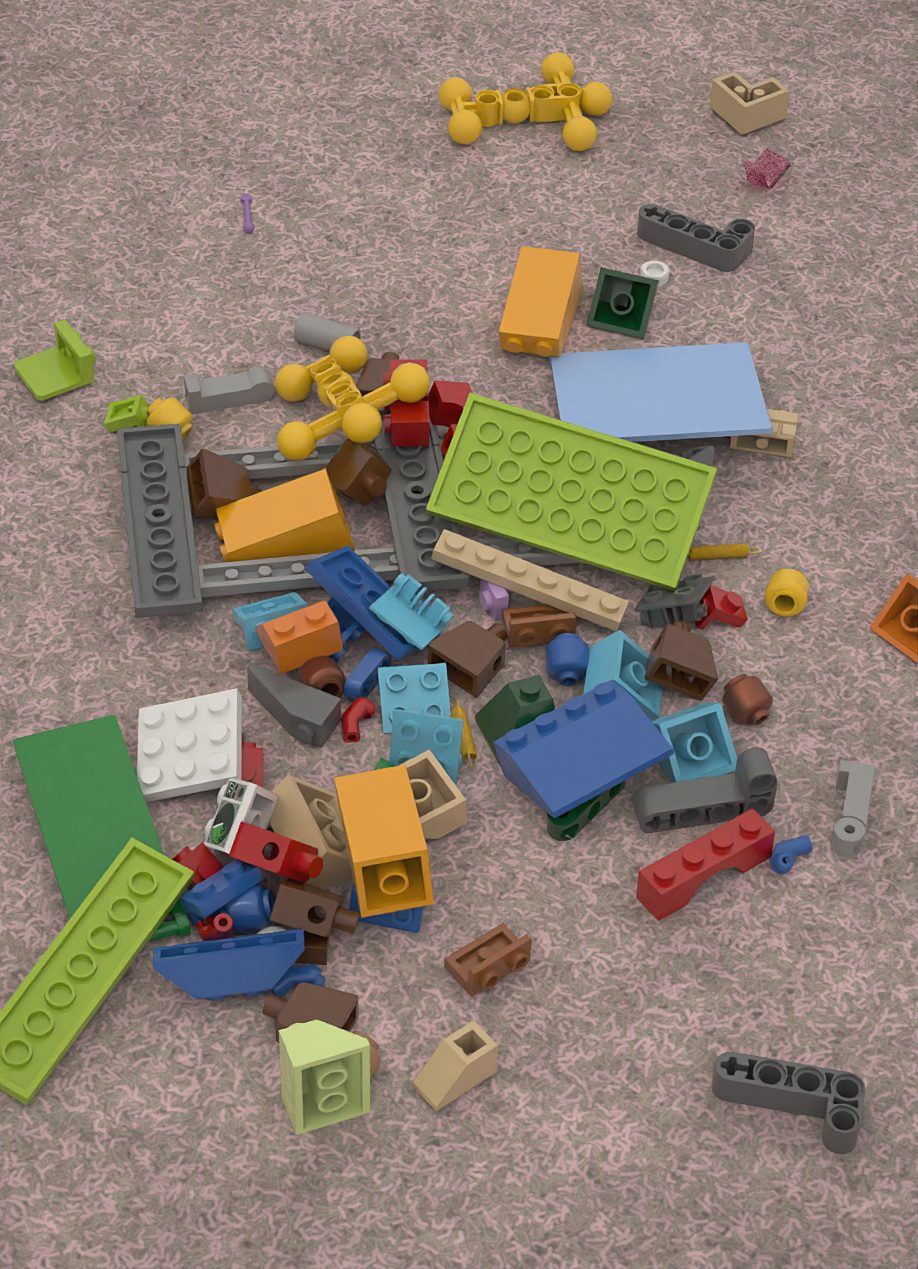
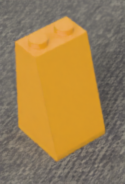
(541, 302)
(285, 521)
(384, 841)

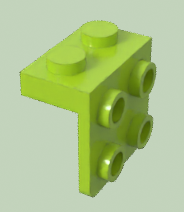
(60, 367)

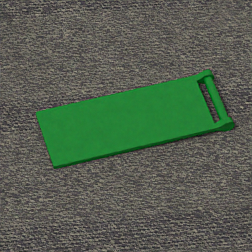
(88, 807)

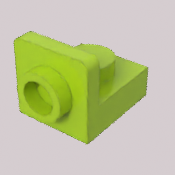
(127, 413)

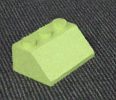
(323, 1074)

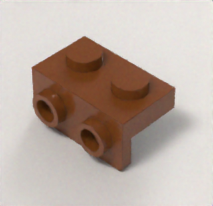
(536, 624)
(488, 959)

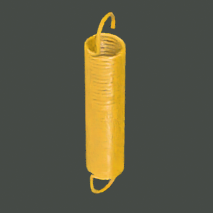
(720, 551)
(467, 742)

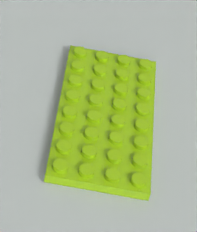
(572, 491)

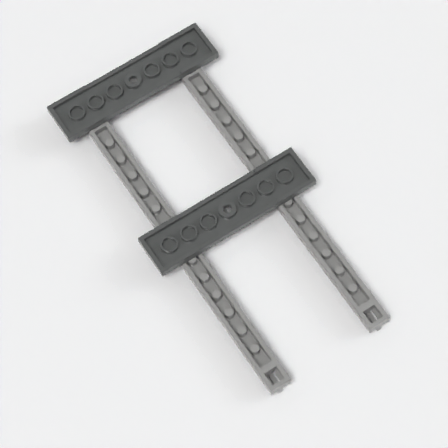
(164, 549)

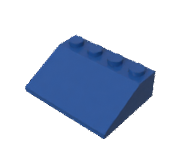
(581, 749)

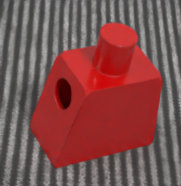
(286, 857)

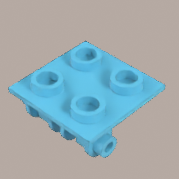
(411, 615)
(413, 690)
(421, 732)

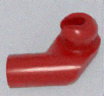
(350, 718)
(215, 929)

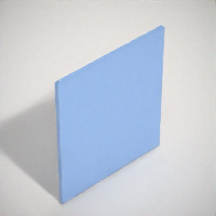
(662, 392)

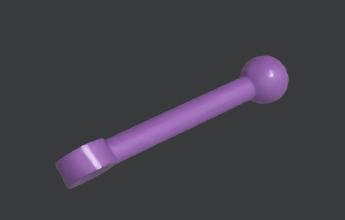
(246, 199)

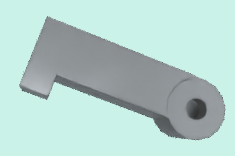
(227, 390)
(850, 829)

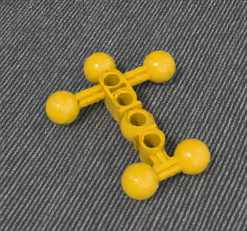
(542, 103)
(338, 391)

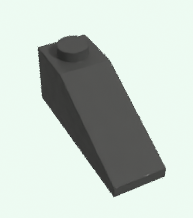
(298, 708)

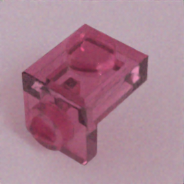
(766, 169)

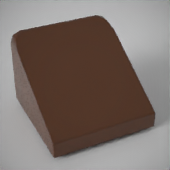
(315, 949)

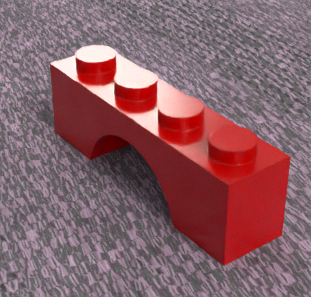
(675, 878)

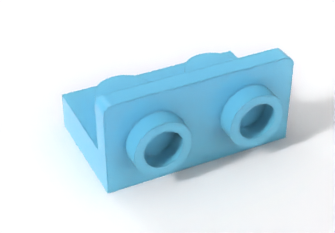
(263, 611)

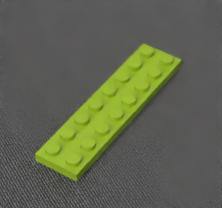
(85, 965)

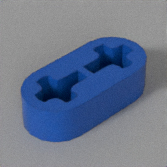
(365, 674)

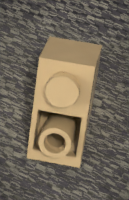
(457, 1066)

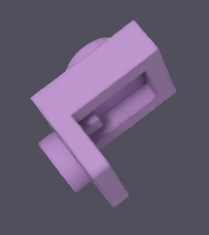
(493, 598)

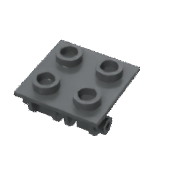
(663, 605)

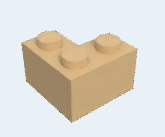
(747, 105)

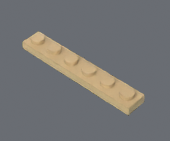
(530, 580)

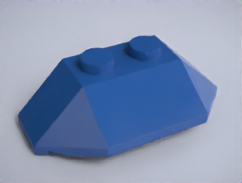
(230, 964)

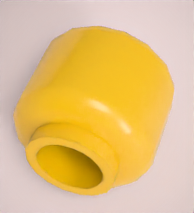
(170, 412)
(787, 592)

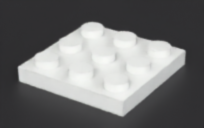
(189, 745)

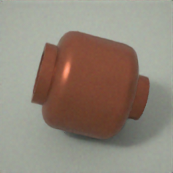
(323, 675)
(747, 700)

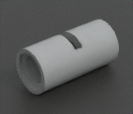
(321, 331)

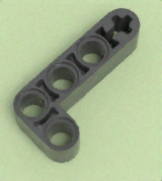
(696, 240)
(709, 798)
(747, 1078)

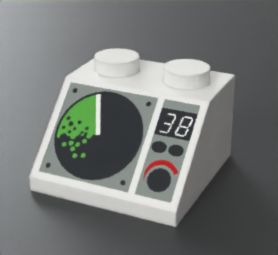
(238, 803)

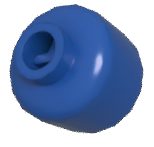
(567, 658)
(251, 909)

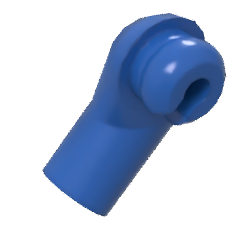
(786, 851)
(296, 975)

